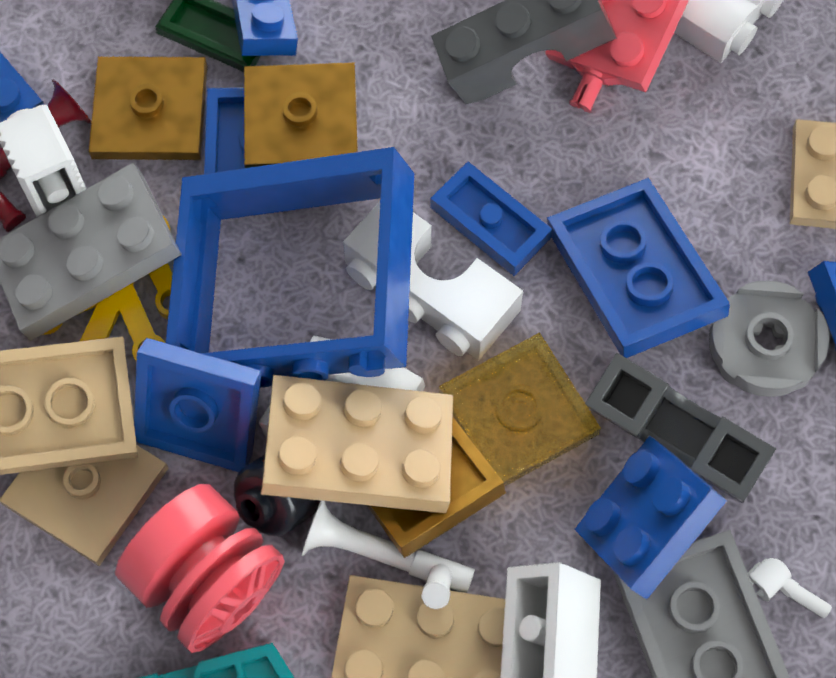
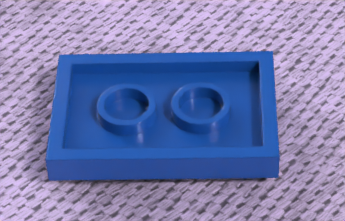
(637, 268)

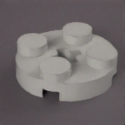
(791, 318)

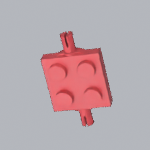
(633, 57)

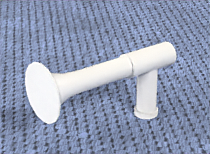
(437, 571)

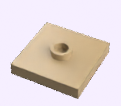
(86, 502)

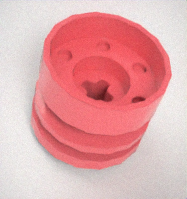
(199, 567)

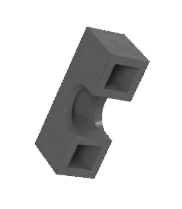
(487, 46)
(701, 440)

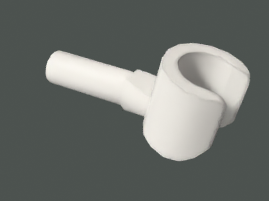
(774, 575)

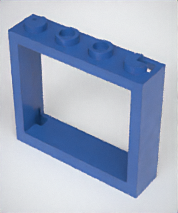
(289, 187)

